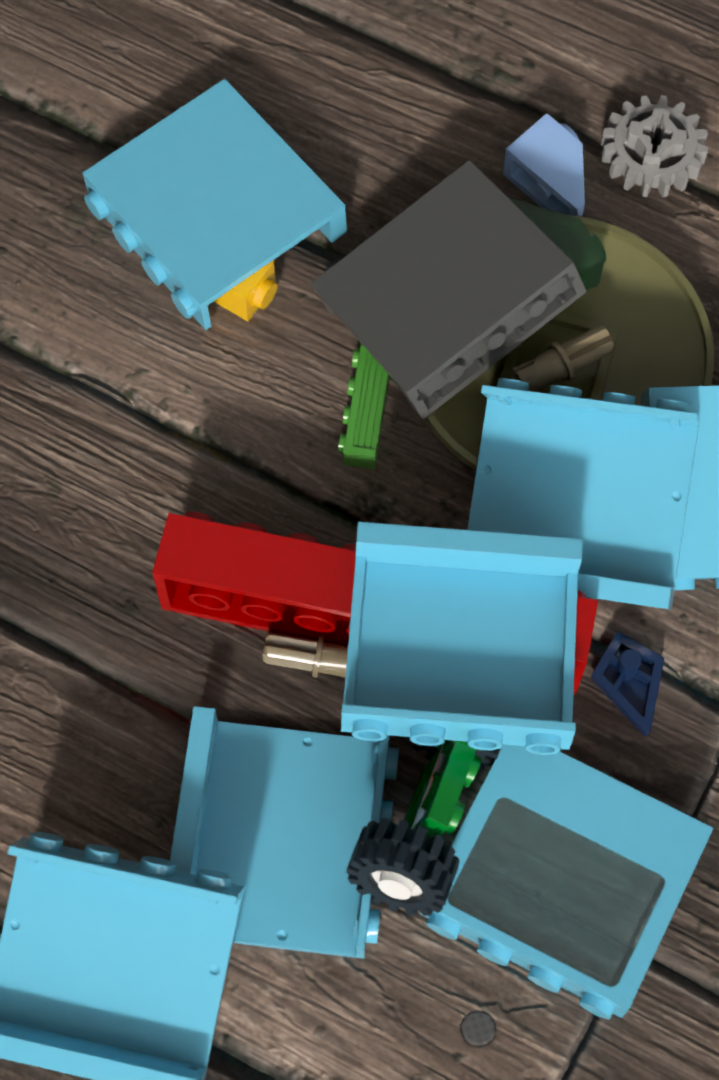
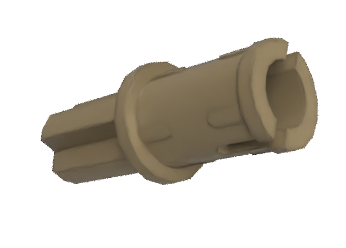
(564, 359)
(305, 654)

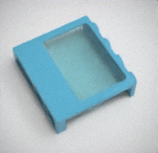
(569, 876)

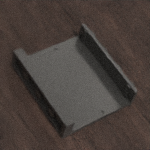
(449, 287)

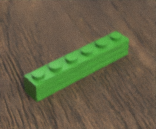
(365, 413)

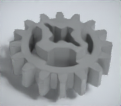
(678, 145)

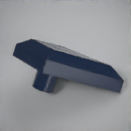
(630, 679)

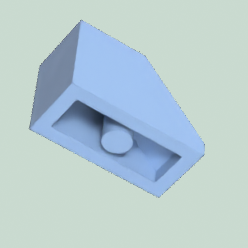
(548, 166)

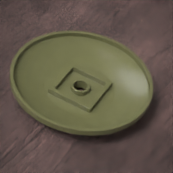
(652, 320)

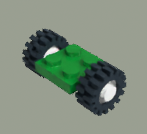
(407, 861)

